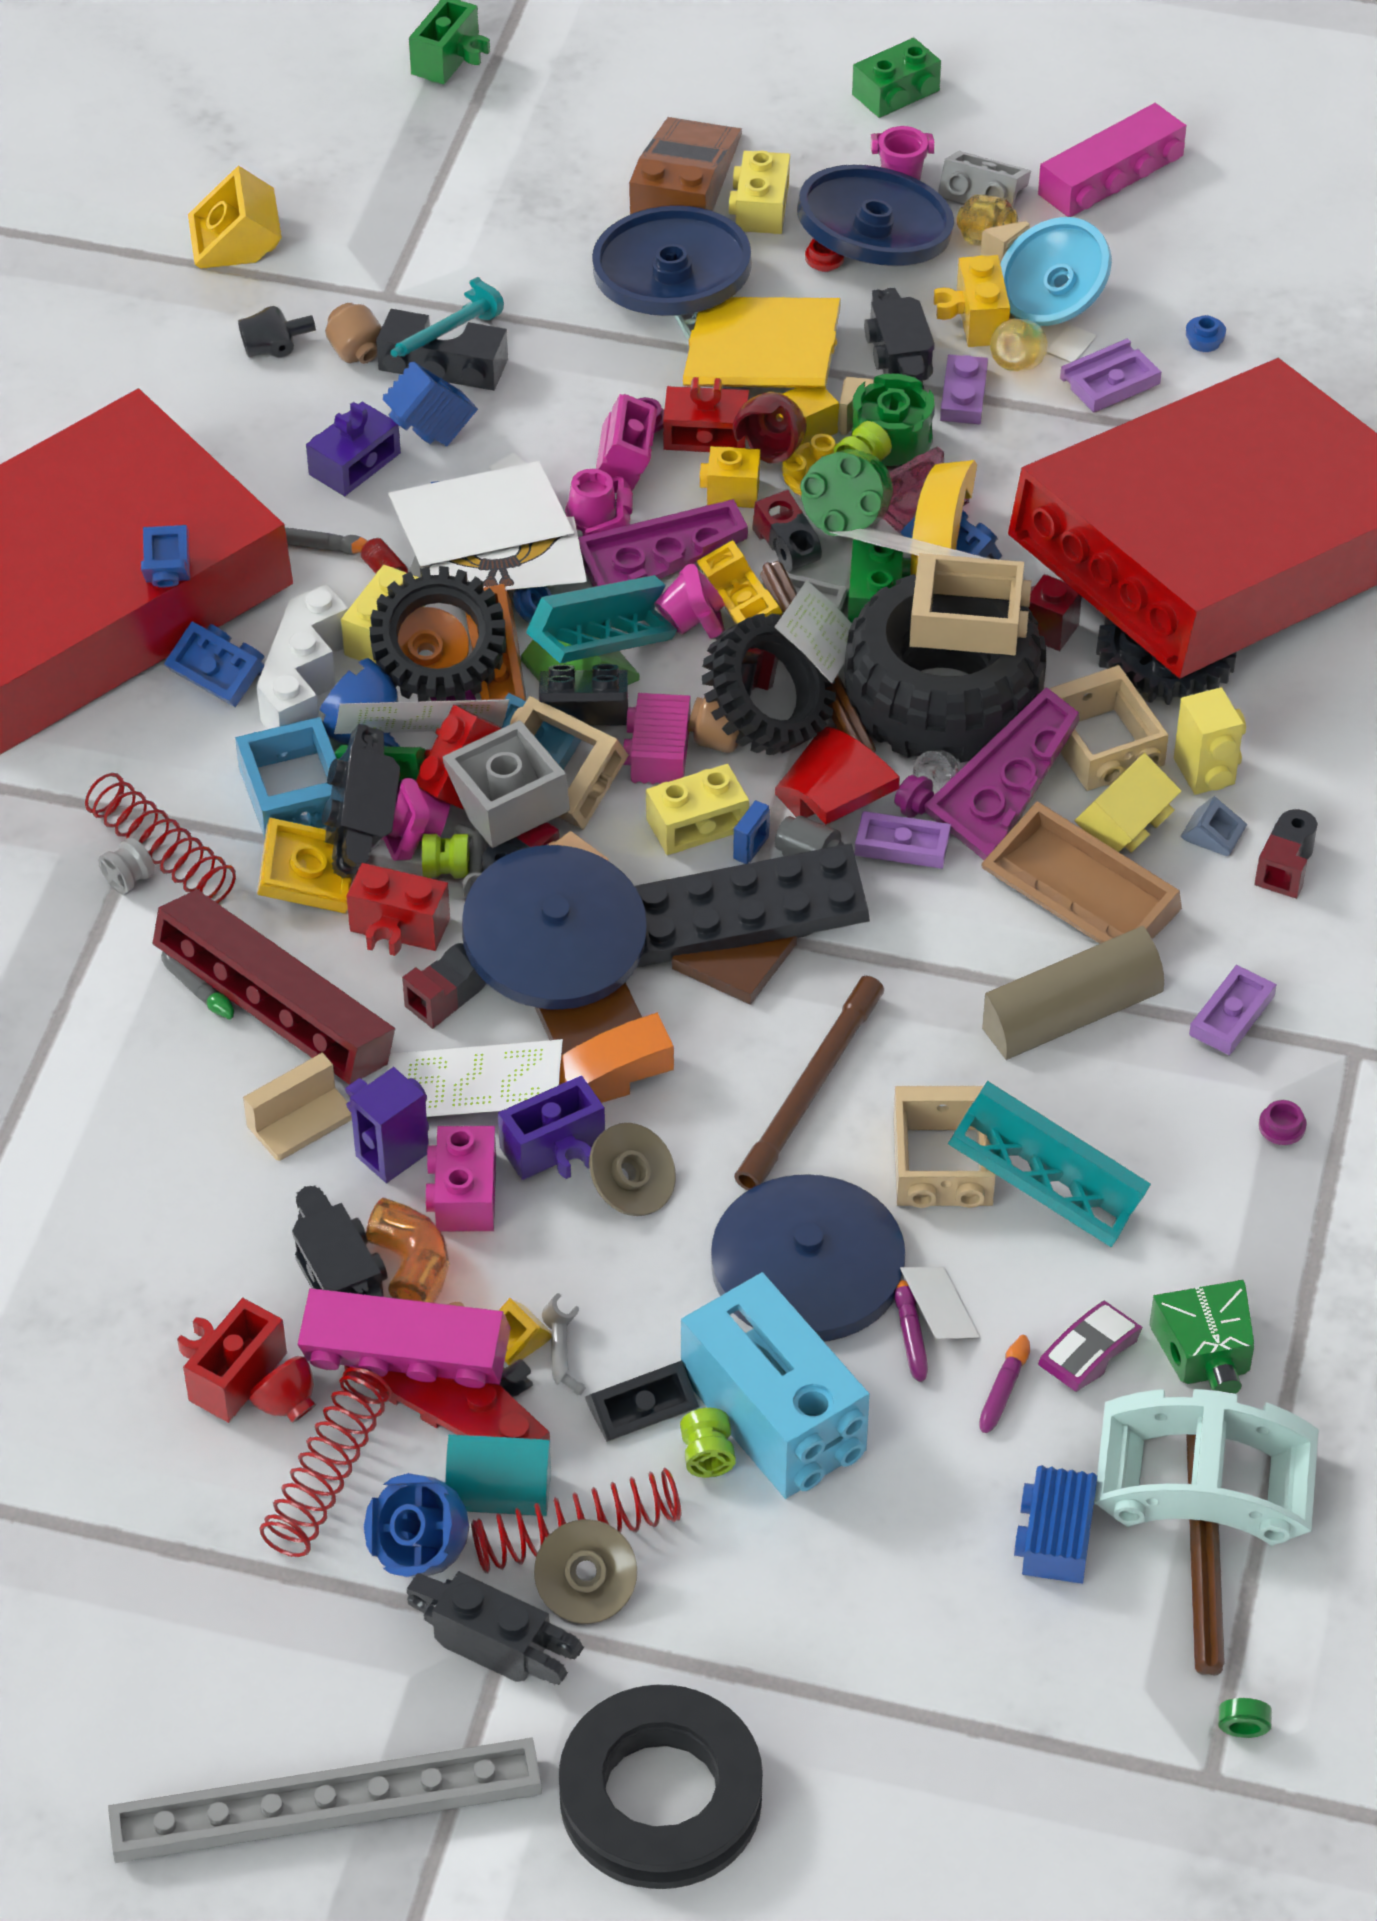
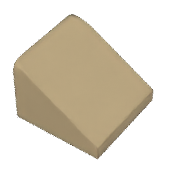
(999, 238)
(849, 387)

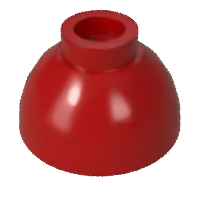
(286, 1390)

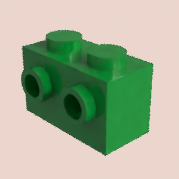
(896, 77)
(872, 570)

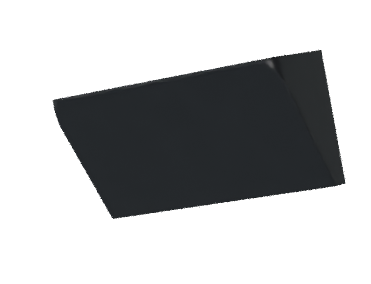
(642, 1401)

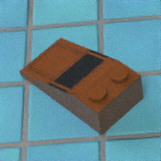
(683, 165)

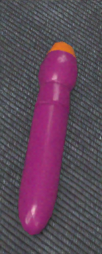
(911, 1331)

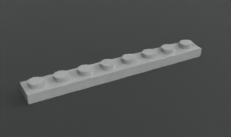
(324, 1800)

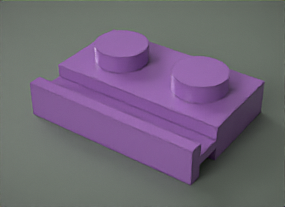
(1110, 375)

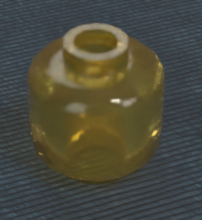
(983, 213)
(1031, 343)

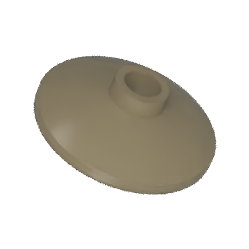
(643, 1158)
(585, 1599)

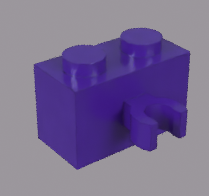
(353, 448)
(389, 1123)
(552, 1129)

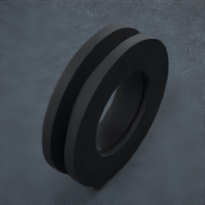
(668, 1853)

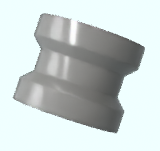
(126, 865)

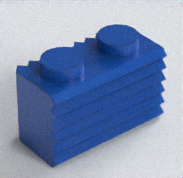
(428, 405)
(1058, 1524)

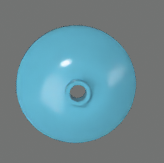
(1047, 258)

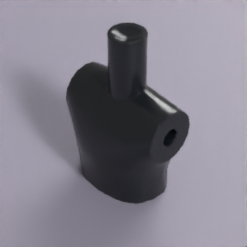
(271, 333)

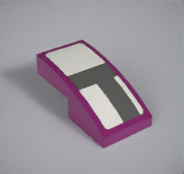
(1089, 1344)

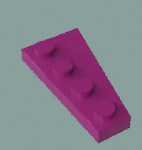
(661, 543)
(1004, 775)

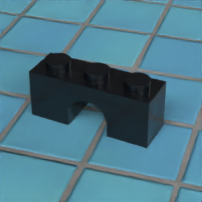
(469, 360)

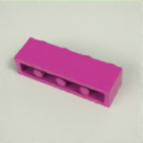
(1111, 160)
(404, 1337)

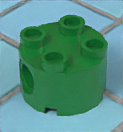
(901, 410)
(846, 491)

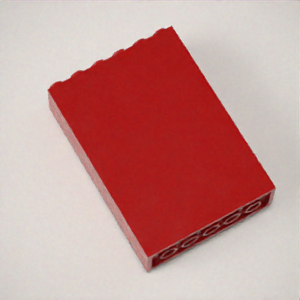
(1211, 515)
(73, 553)

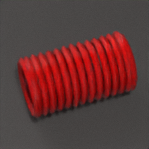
(384, 554)

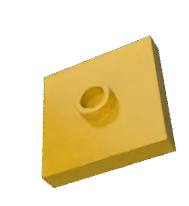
(299, 867)

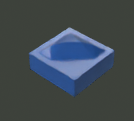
(751, 832)

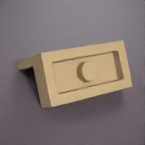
(296, 1108)

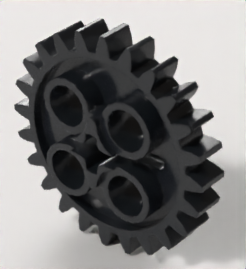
(1149, 674)

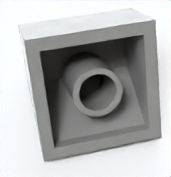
(508, 783)

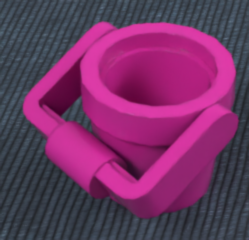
(903, 149)
(594, 501)
(692, 601)
(414, 815)

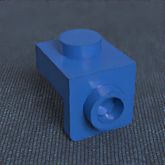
(166, 555)

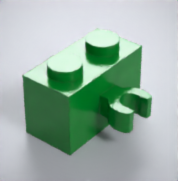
(446, 40)

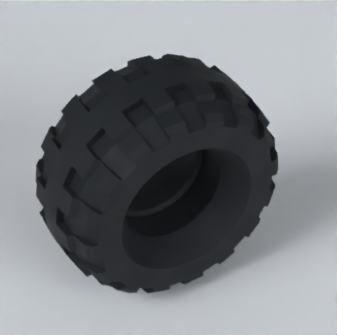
(931, 711)

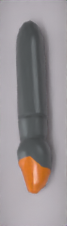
(349, 544)

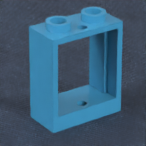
(280, 745)

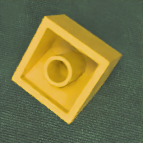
(235, 222)

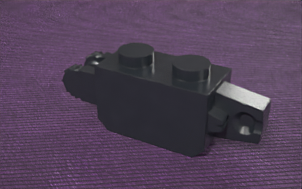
(899, 335)
(360, 800)
(334, 1247)
(493, 1627)

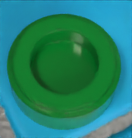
(1245, 1717)

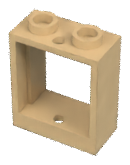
(973, 579)
(1109, 692)
(597, 770)
(920, 1110)

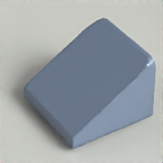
(1214, 827)

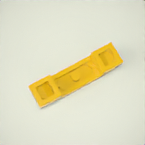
(942, 504)
(737, 583)

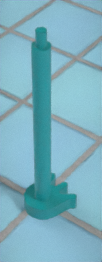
(485, 304)

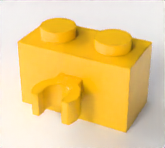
(979, 298)

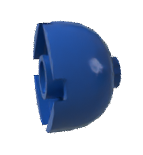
(368, 686)
(416, 1526)

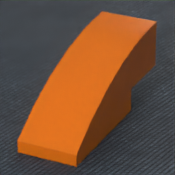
(620, 1057)

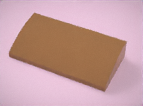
(1081, 878)

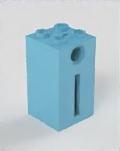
(778, 1383)

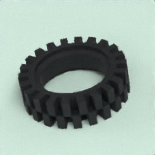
(431, 590)
(737, 706)

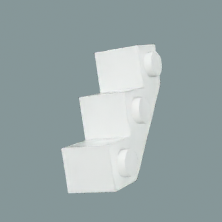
(301, 658)

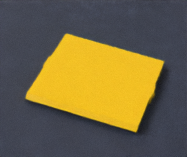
(764, 343)

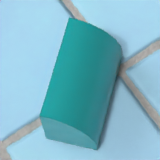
(499, 1473)

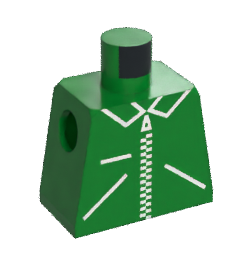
(1206, 1333)

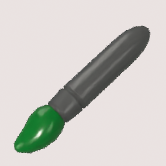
(215, 1001)

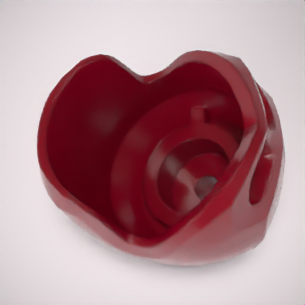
(768, 431)

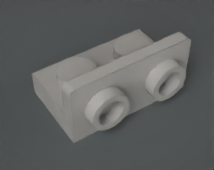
(972, 175)

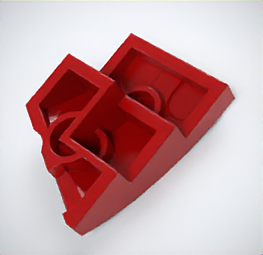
(835, 777)

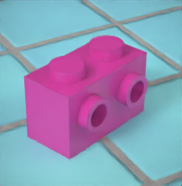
(463, 1178)

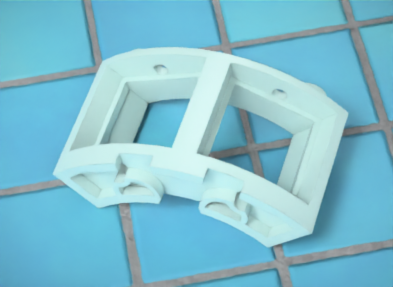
(1213, 1419)

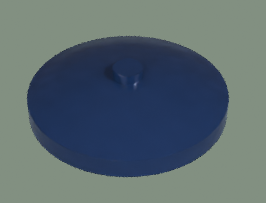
(875, 215)
(671, 260)
(554, 927)
(819, 1244)

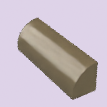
(1073, 993)

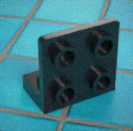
(588, 695)

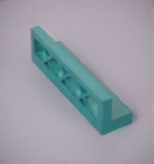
(594, 613)
(1053, 1157)

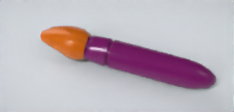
(994, 1406)

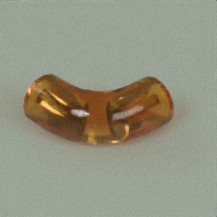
(417, 1244)

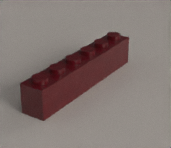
(273, 985)

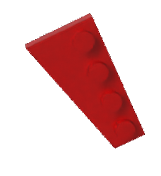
(460, 1408)

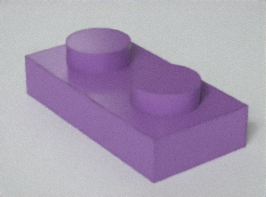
(964, 389)
(902, 839)
(1232, 1010)

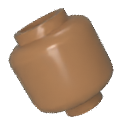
(353, 332)
(707, 730)

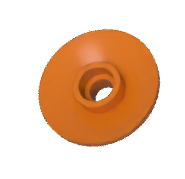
(433, 631)

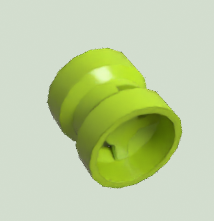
(867, 438)
(445, 855)
(708, 1447)

